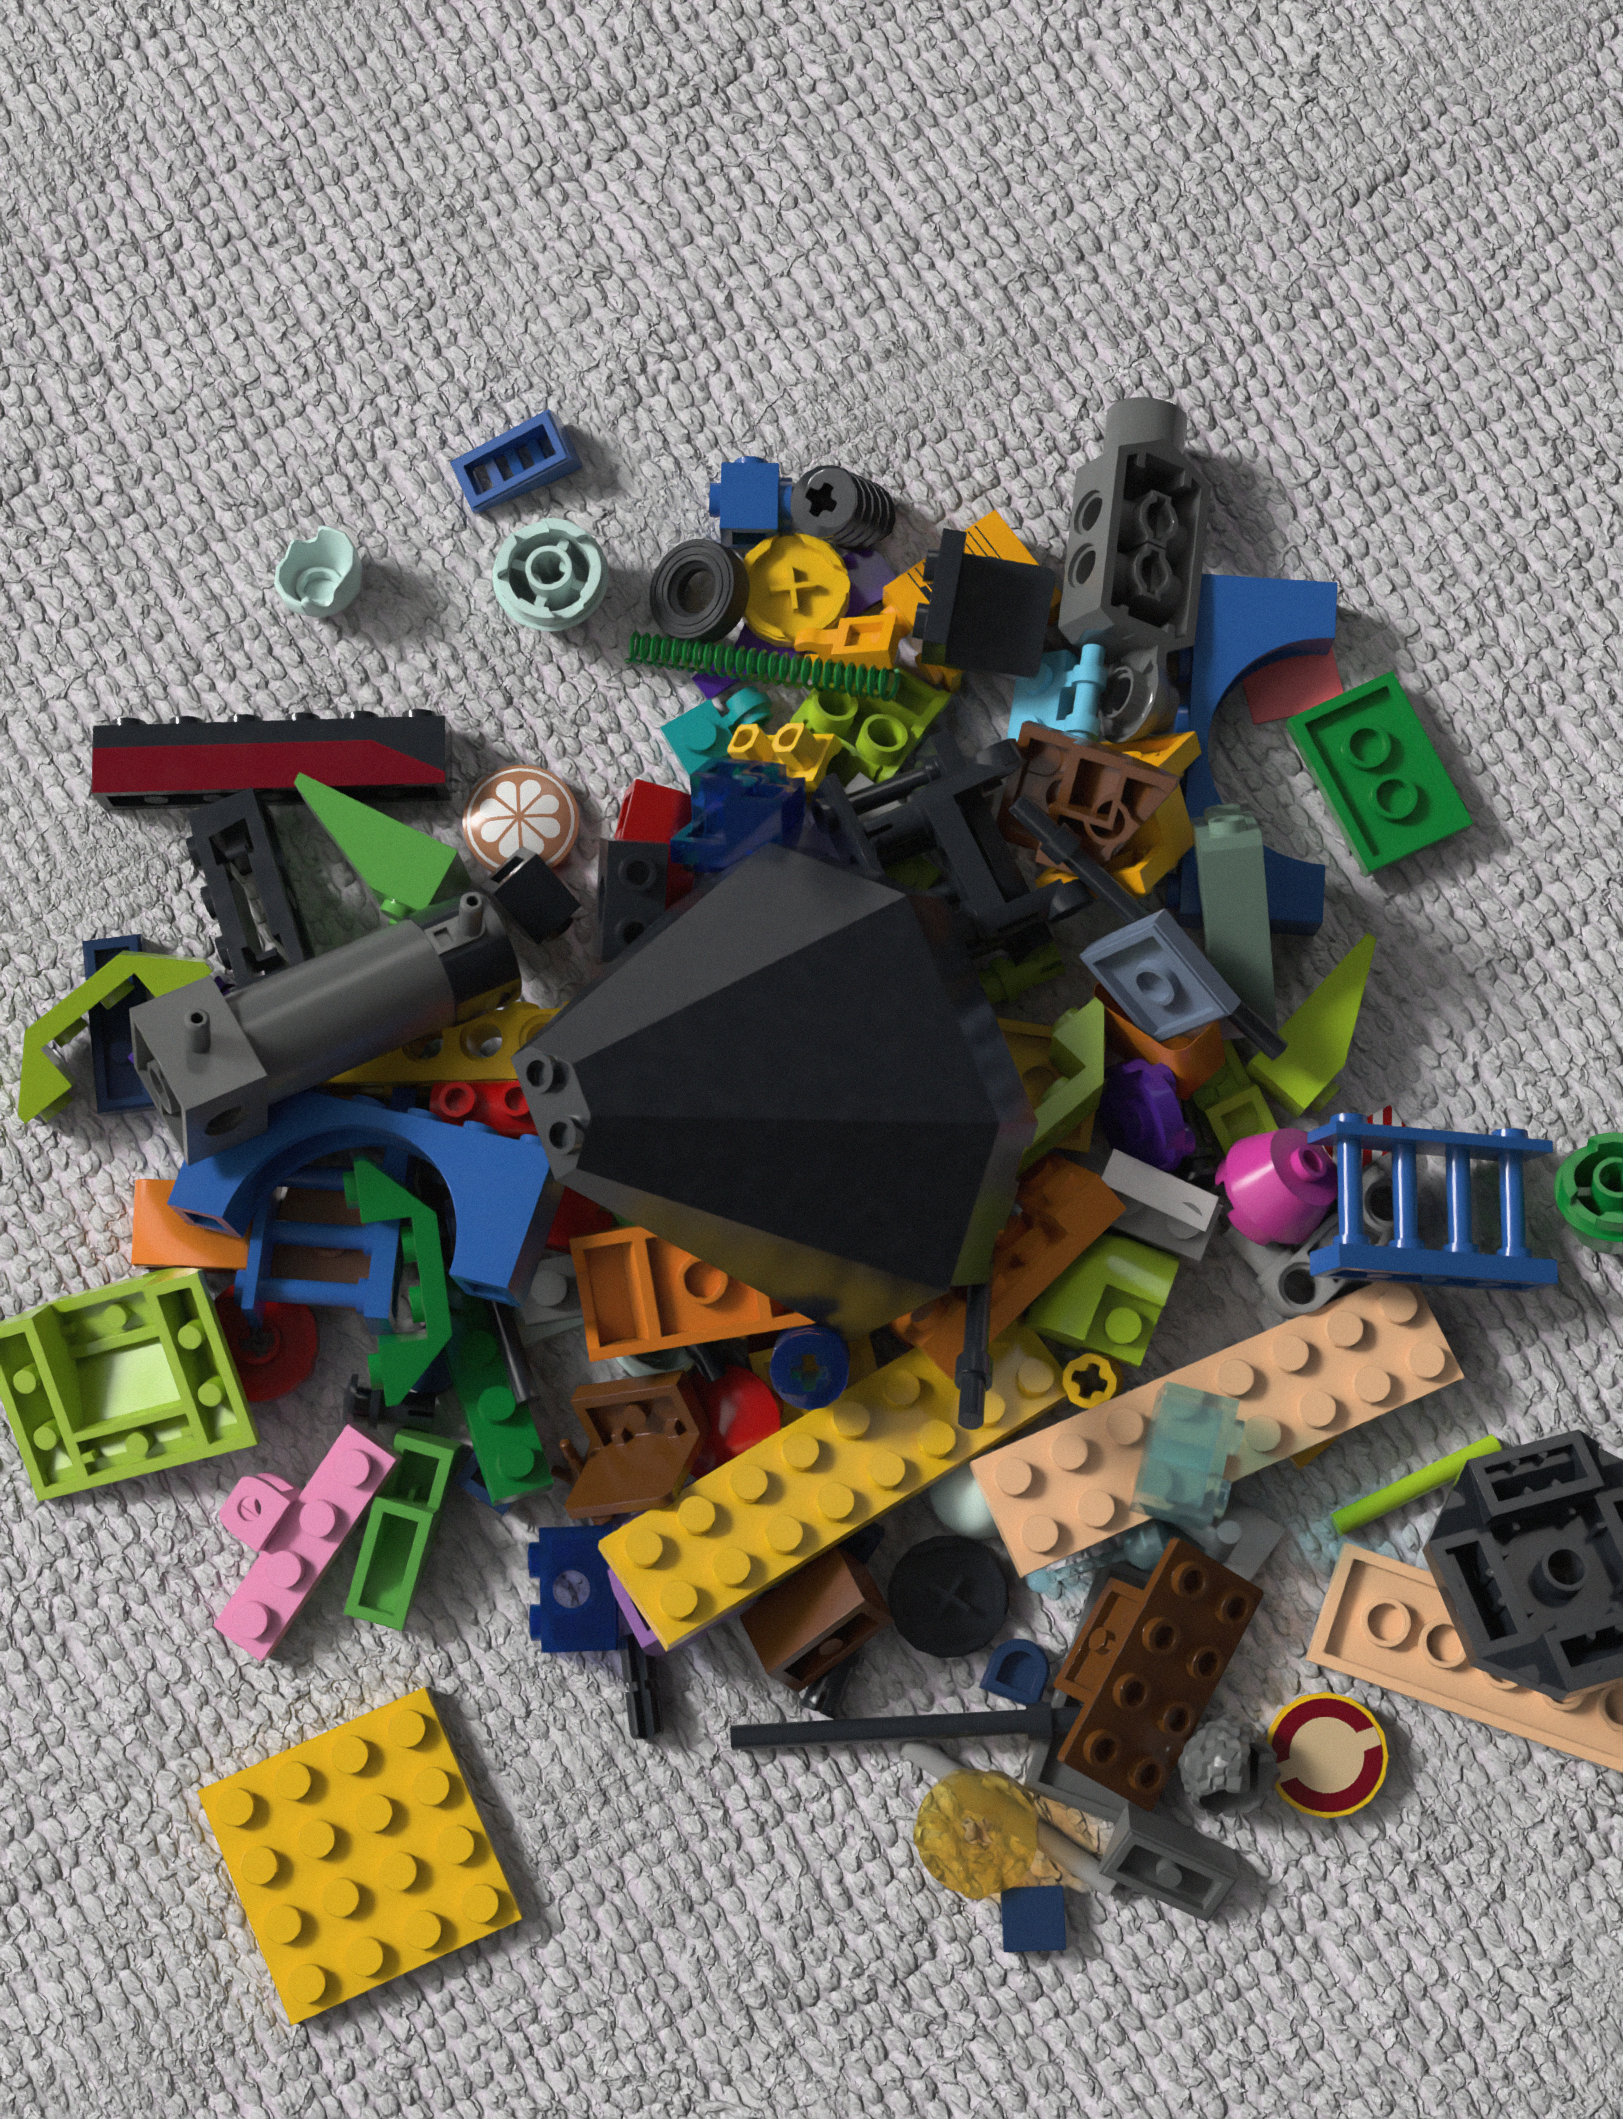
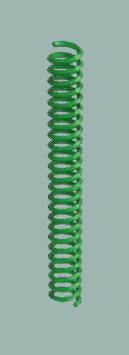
(772, 663)

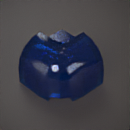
(738, 810)

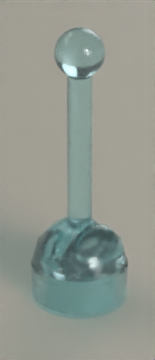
(1141, 1547)

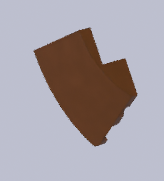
(1087, 787)

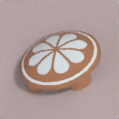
(520, 809)

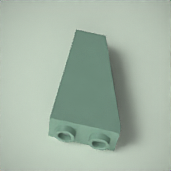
(1235, 907)

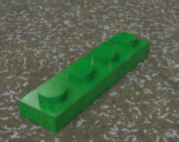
(498, 1428)

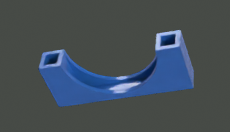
(1239, 631)
(497, 1183)

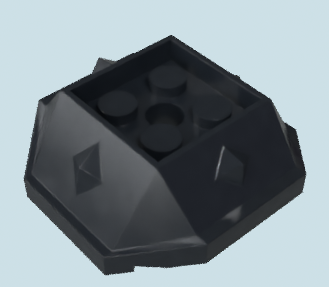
(1491, 1557)

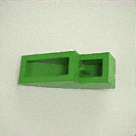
(403, 1529)

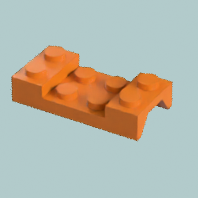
(1060, 1218)
(655, 1297)

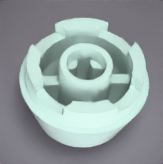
(550, 575)

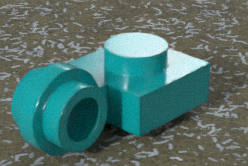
(706, 734)

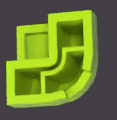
(1106, 1299)

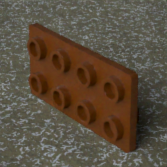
(1151, 1669)

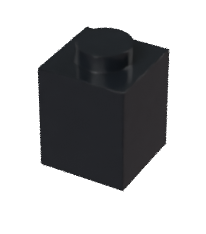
(531, 896)

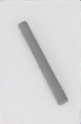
(1050, 1842)

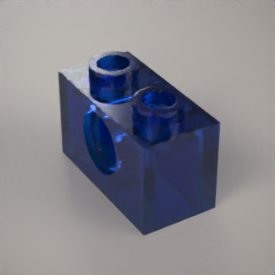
(585, 1627)

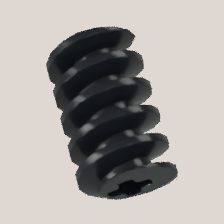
(842, 508)

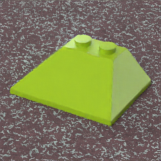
(121, 1382)

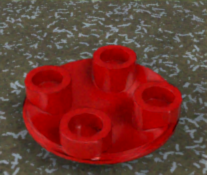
(740, 1414)

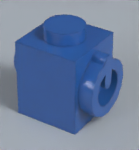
(750, 502)

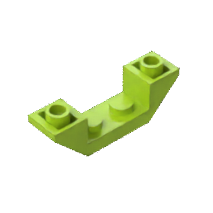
(1079, 1055)
(43, 1074)

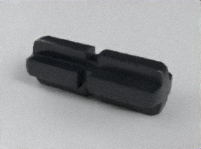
(643, 1699)

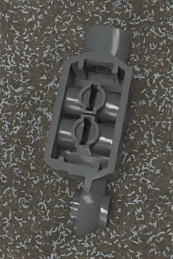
(1136, 562)

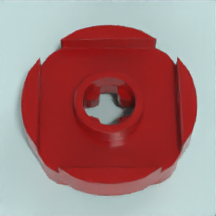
(287, 1361)

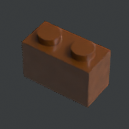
(816, 1618)

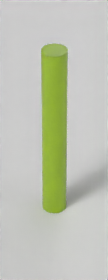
(1410, 1487)

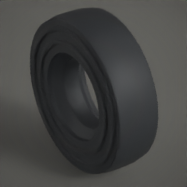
(674, 574)

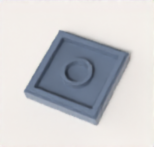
(1160, 977)

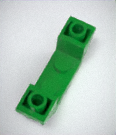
(405, 1354)

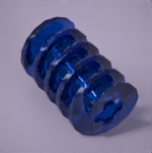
(805, 1387)

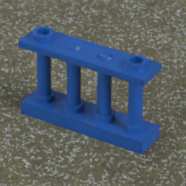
(381, 1240)
(1405, 1257)

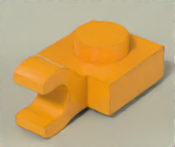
(857, 640)

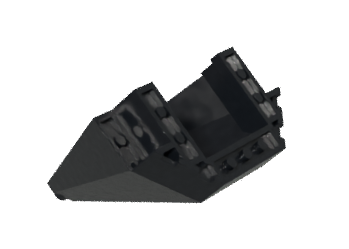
(793, 1089)

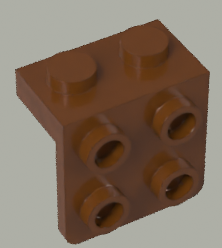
(643, 1443)

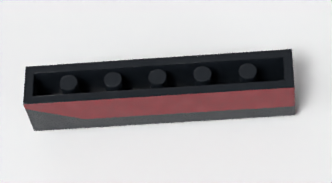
(203, 762)

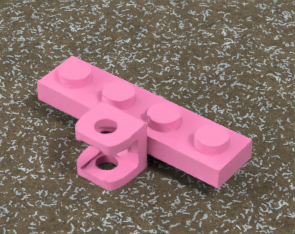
(297, 1535)

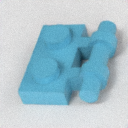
(1052, 693)

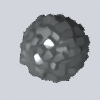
(1228, 1767)

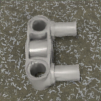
(1275, 1263)

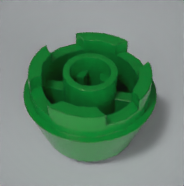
(1591, 1193)

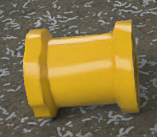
(1077, 1389)

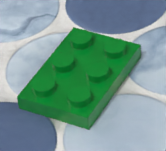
(1378, 774)

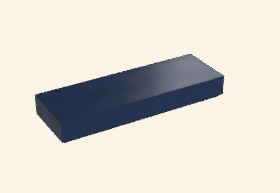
(115, 1078)

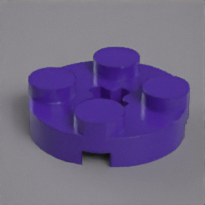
(1144, 1115)

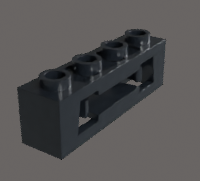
(229, 833)

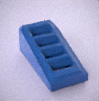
(524, 480)

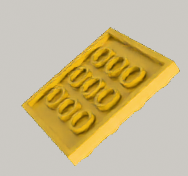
(359, 1855)

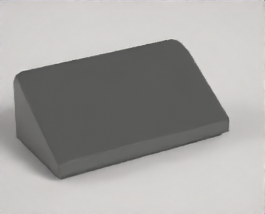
(1169, 1862)

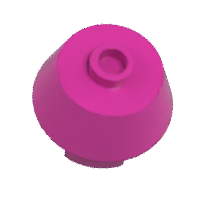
(1278, 1186)

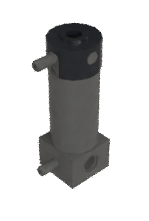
(228, 1057)

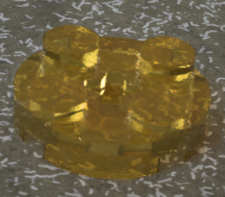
(977, 1868)

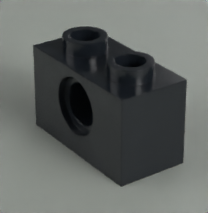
(628, 892)

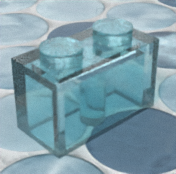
(1187, 1456)

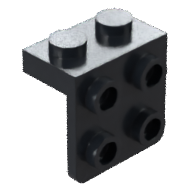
(983, 611)

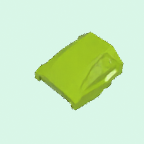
(873, 733)

